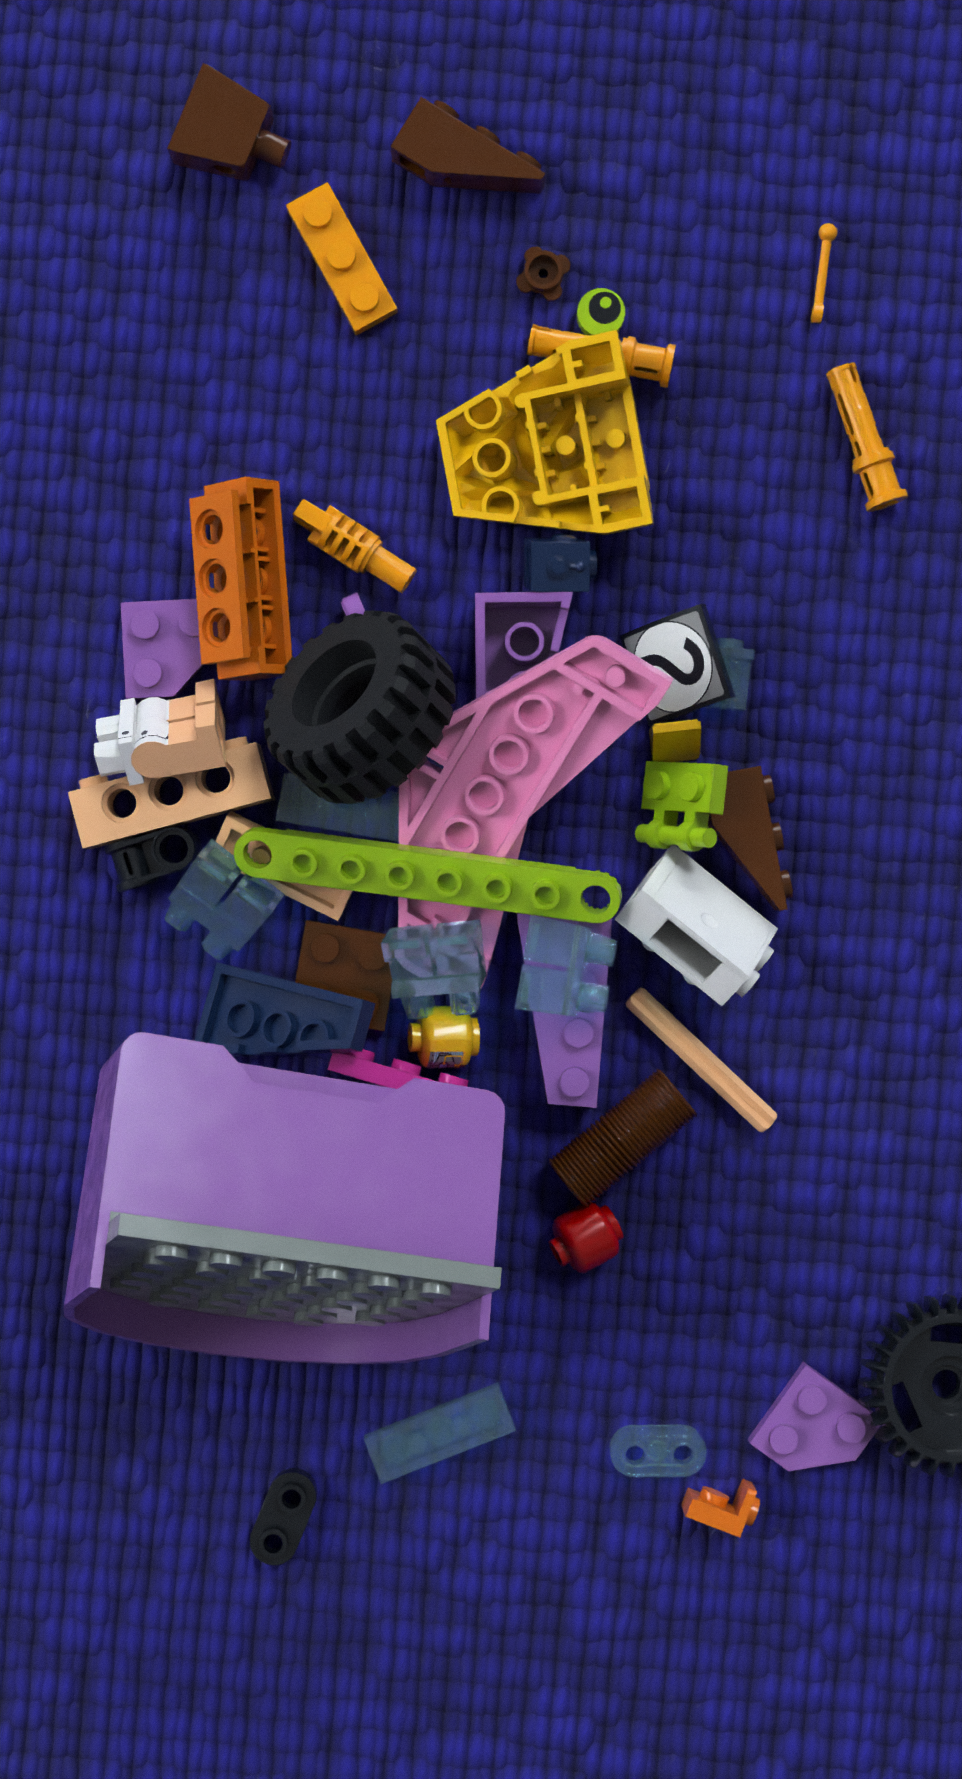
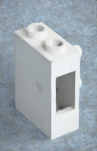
(699, 926)

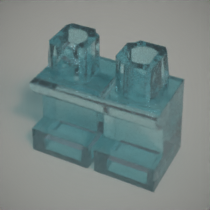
(229, 921)
(436, 963)
(560, 990)

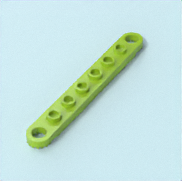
(428, 874)

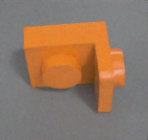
(713, 1509)

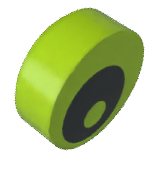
(600, 312)

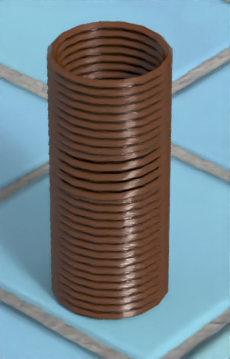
(634, 1131)

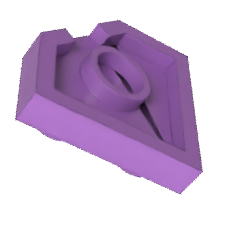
(160, 647)
(812, 1424)

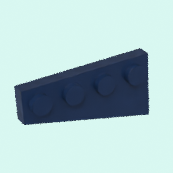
(279, 1017)

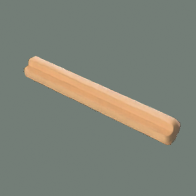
(701, 1059)

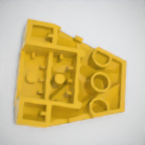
(552, 445)

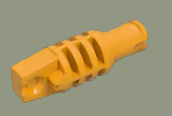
(352, 544)

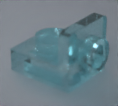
(738, 667)

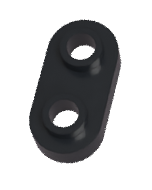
(282, 1517)

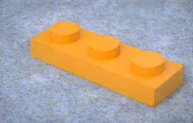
(341, 258)

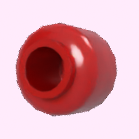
(585, 1237)

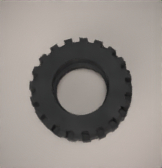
(359, 707)

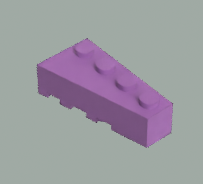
(516, 633)
(570, 1044)

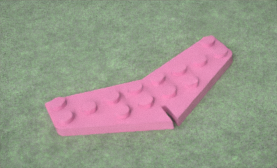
(513, 755)

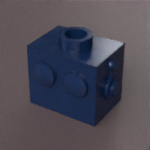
(558, 564)

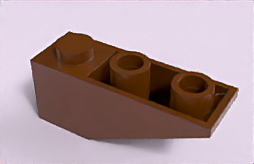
(457, 156)
(750, 836)

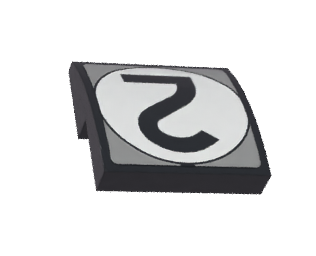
(688, 652)

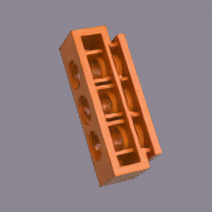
(238, 562)

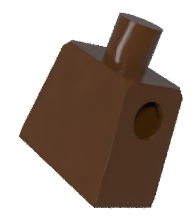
(225, 129)

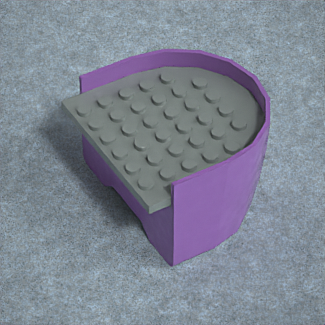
(285, 1210)

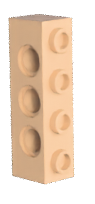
(101, 826)

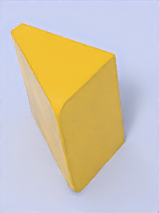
(675, 741)

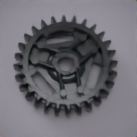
(914, 1360)

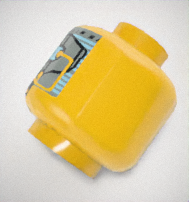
(444, 1039)

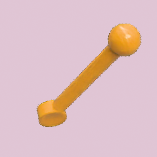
(827, 234)

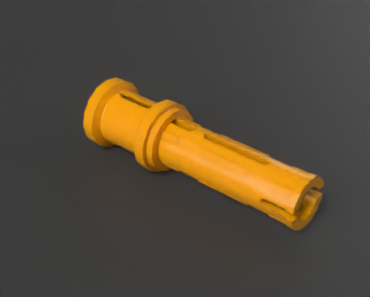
(641, 359)
(871, 459)

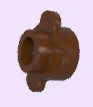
(539, 260)

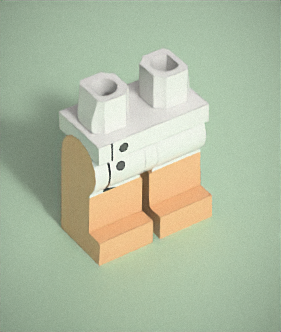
(163, 736)

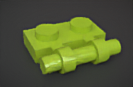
(684, 788)

